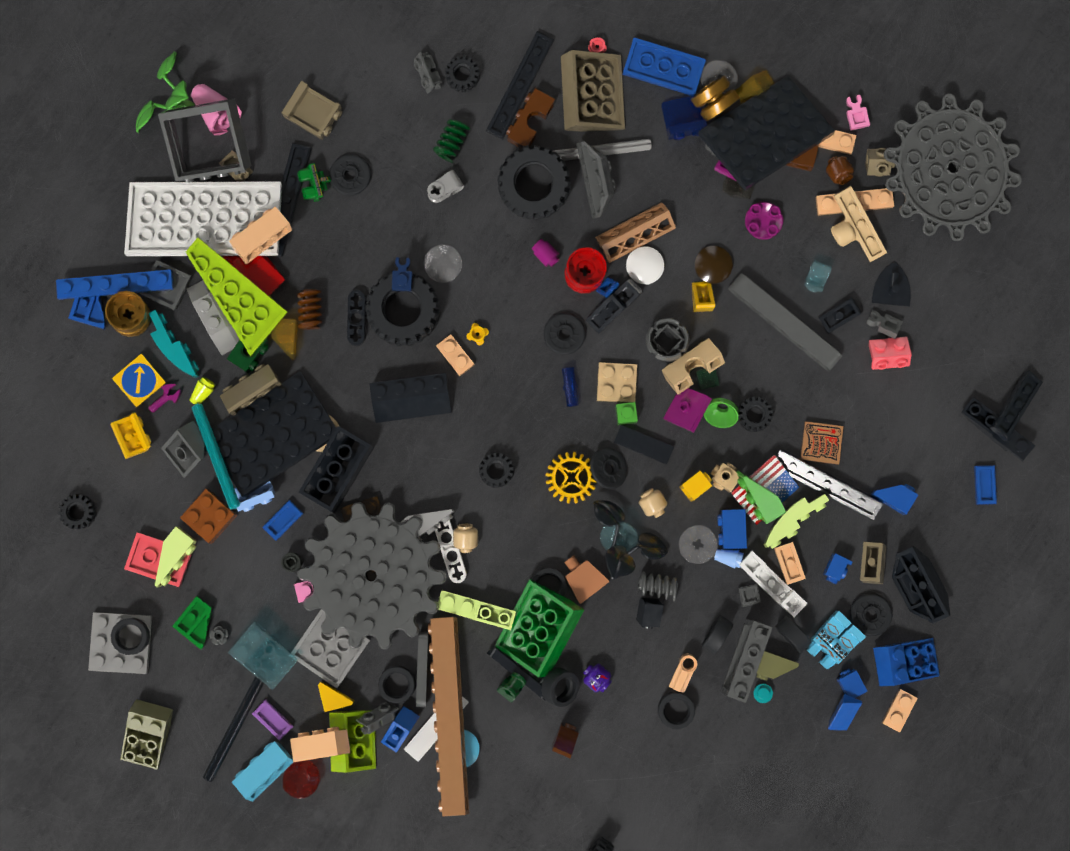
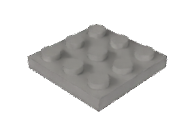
(102, 653)
(327, 654)

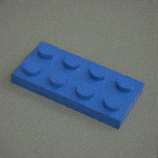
(664, 66)

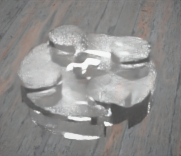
(691, 535)

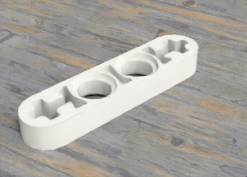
(445, 548)

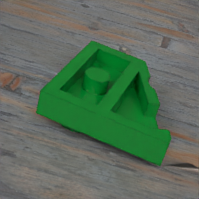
(195, 622)

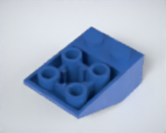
(906, 662)

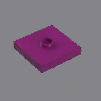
(687, 409)

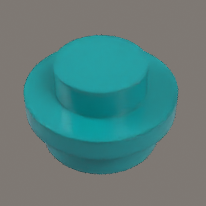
(763, 693)

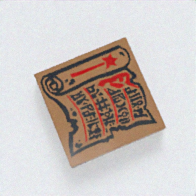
(821, 443)

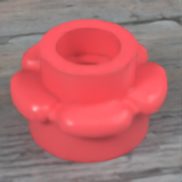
(597, 41)

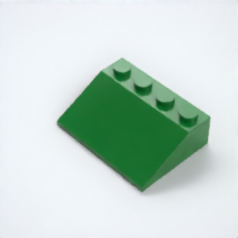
(539, 628)

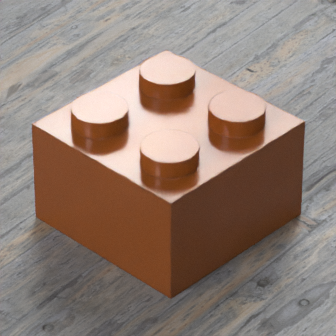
(208, 516)

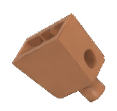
(584, 579)

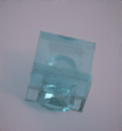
(817, 276)

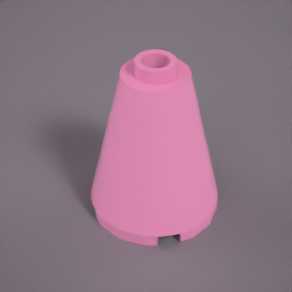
(216, 121)

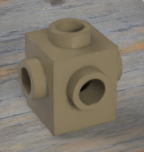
(876, 163)

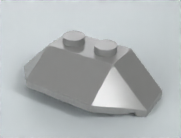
(213, 318)

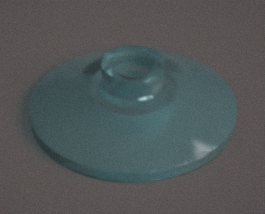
(628, 540)

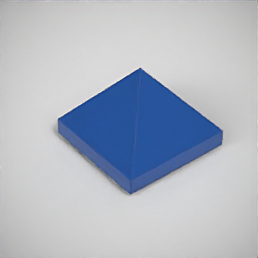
(608, 287)

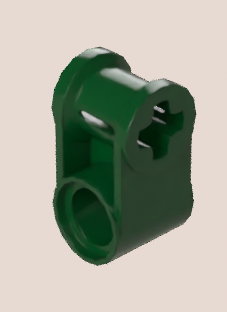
(512, 686)

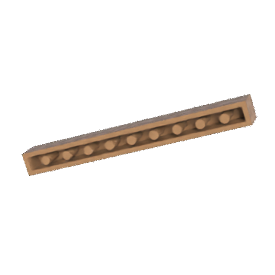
(449, 716)

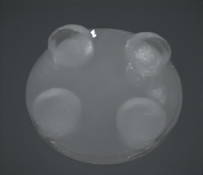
(442, 263)

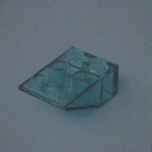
(263, 655)

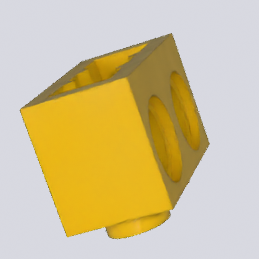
(696, 485)

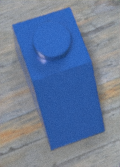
(897, 497)
(400, 729)

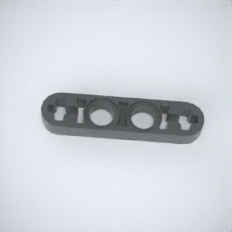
(422, 669)

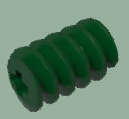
(450, 139)

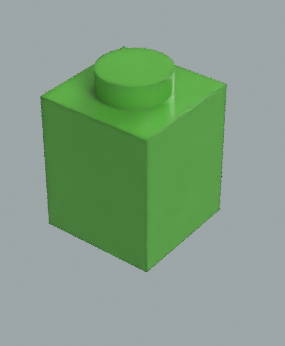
(626, 413)

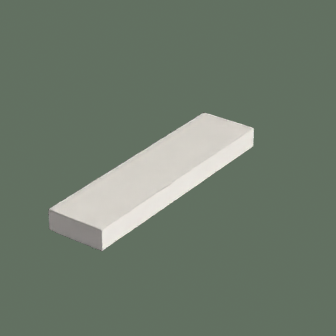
(425, 738)

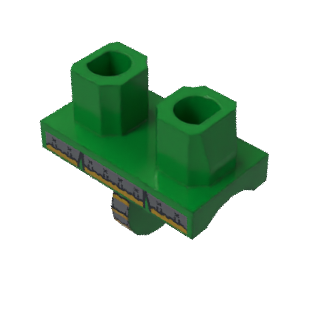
(310, 174)

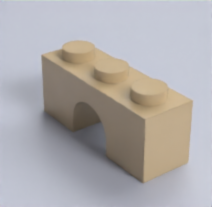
(703, 355)

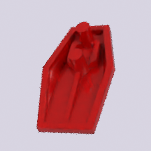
(259, 271)

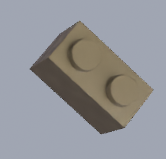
(873, 563)

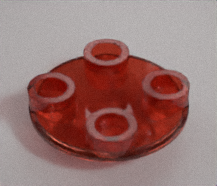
(301, 779)

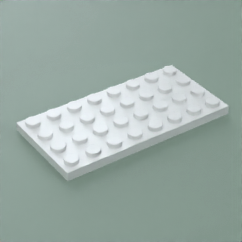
(171, 215)

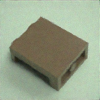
(312, 111)

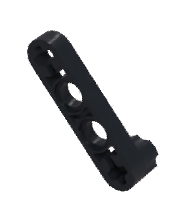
(512, 667)

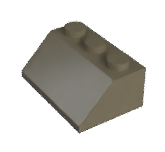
(250, 388)

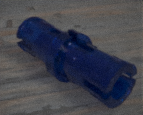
(570, 387)

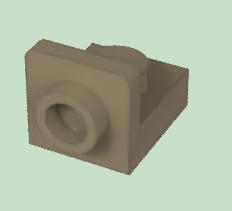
(232, 158)

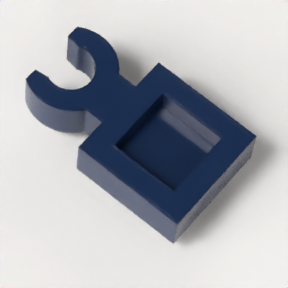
(402, 278)

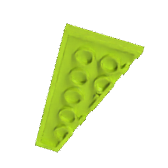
(242, 302)

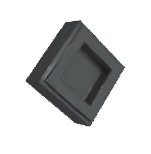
(749, 595)

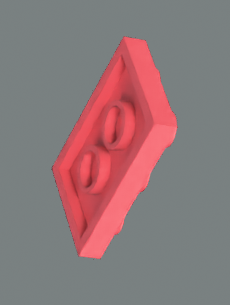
(145, 559)

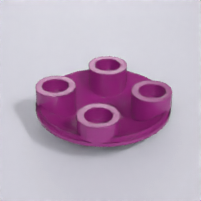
(764, 220)

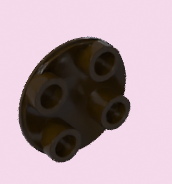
(713, 264)

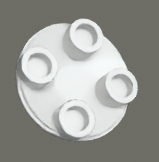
(645, 265)

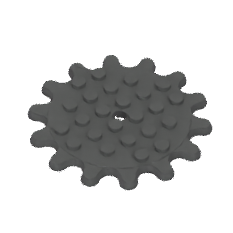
(979, 161)
(401, 571)

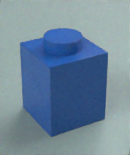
(851, 683)

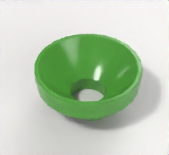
(721, 417)

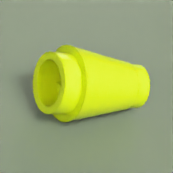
(202, 390)

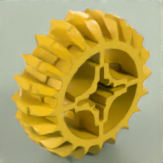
(559, 465)

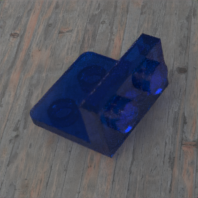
(682, 118)

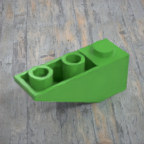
(766, 503)

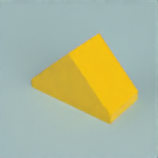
(702, 297)
(332, 698)

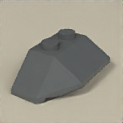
(596, 177)

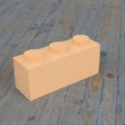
(260, 235)
(320, 744)

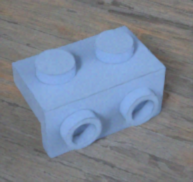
(261, 495)

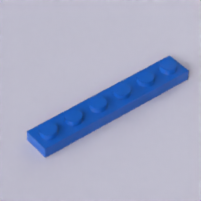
(113, 284)

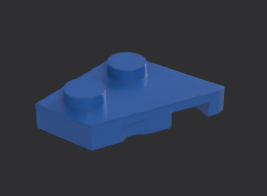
(88, 311)

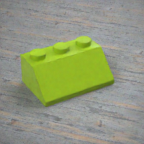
(362, 746)

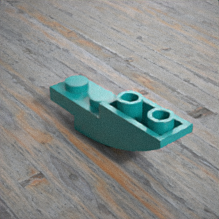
(175, 352)

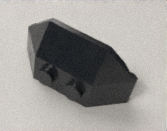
(920, 585)

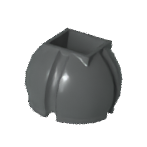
(678, 331)

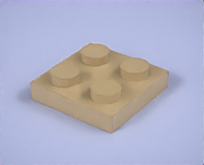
(616, 382)

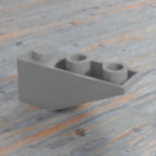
(430, 520)

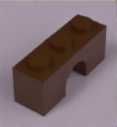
(536, 105)

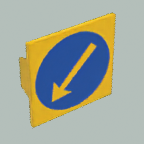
(138, 380)

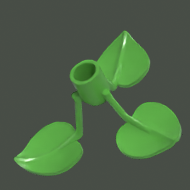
(178, 98)

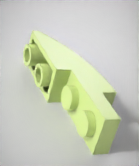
(787, 523)
(476, 610)

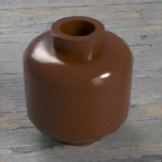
(839, 170)

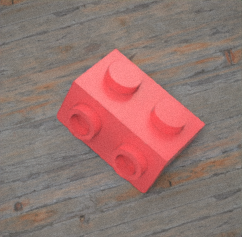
(890, 353)

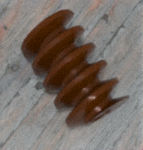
(309, 309)

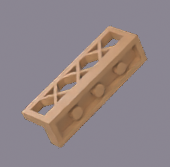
(634, 228)

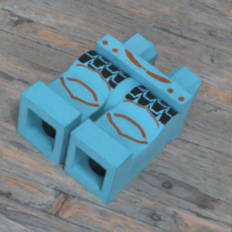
(830, 644)

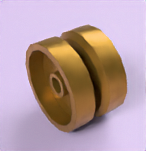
(715, 98)

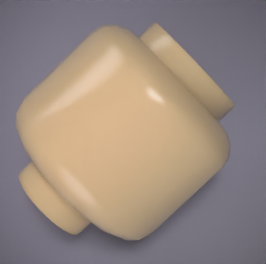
(653, 502)
(465, 537)

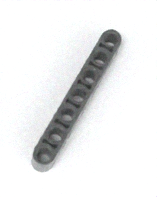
(785, 322)

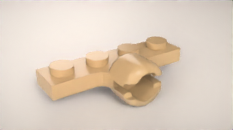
(856, 226)

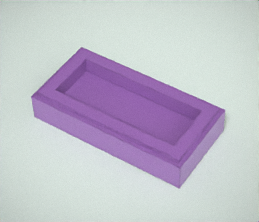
(272, 720)

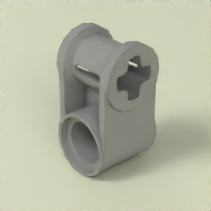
(446, 185)

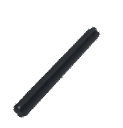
(233, 729)

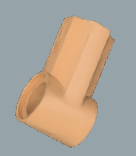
(683, 675)

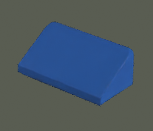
(844, 713)

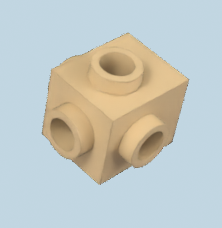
(732, 477)

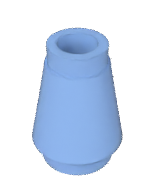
(729, 557)

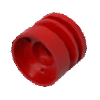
(595, 268)

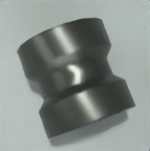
(294, 560)

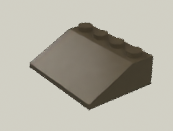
(592, 91)

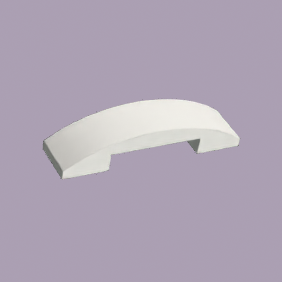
(772, 584)

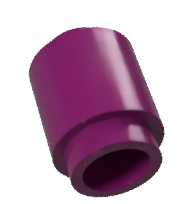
(546, 253)

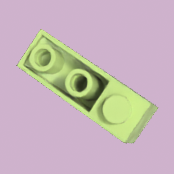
(174, 549)

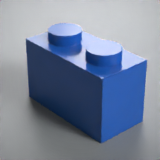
(732, 529)

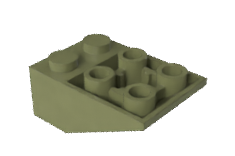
(146, 733)

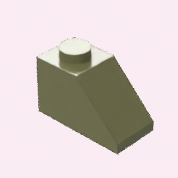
(774, 666)

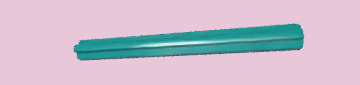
(215, 456)

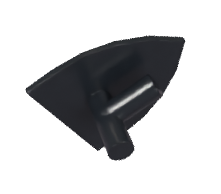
(892, 287)

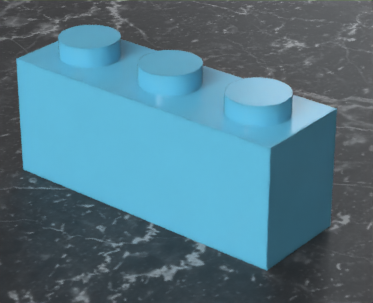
(262, 771)

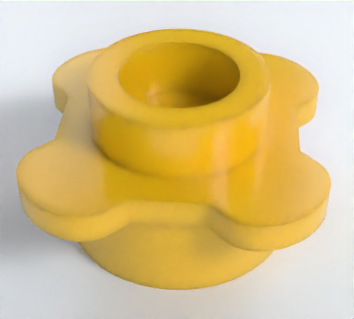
(477, 329)

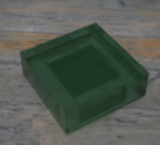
(707, 380)

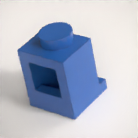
(836, 568)

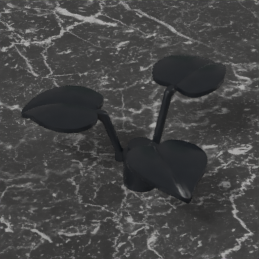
(617, 558)

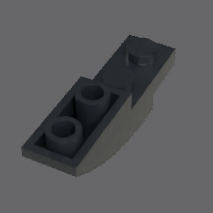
(983, 419)

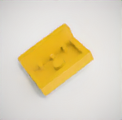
(131, 435)

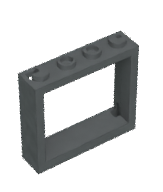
(174, 149)
(746, 660)

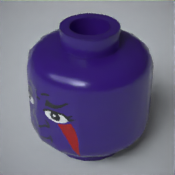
(597, 678)

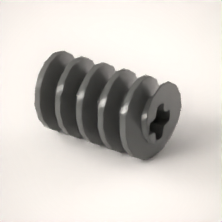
(657, 585)

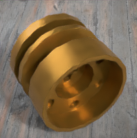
(118, 311)

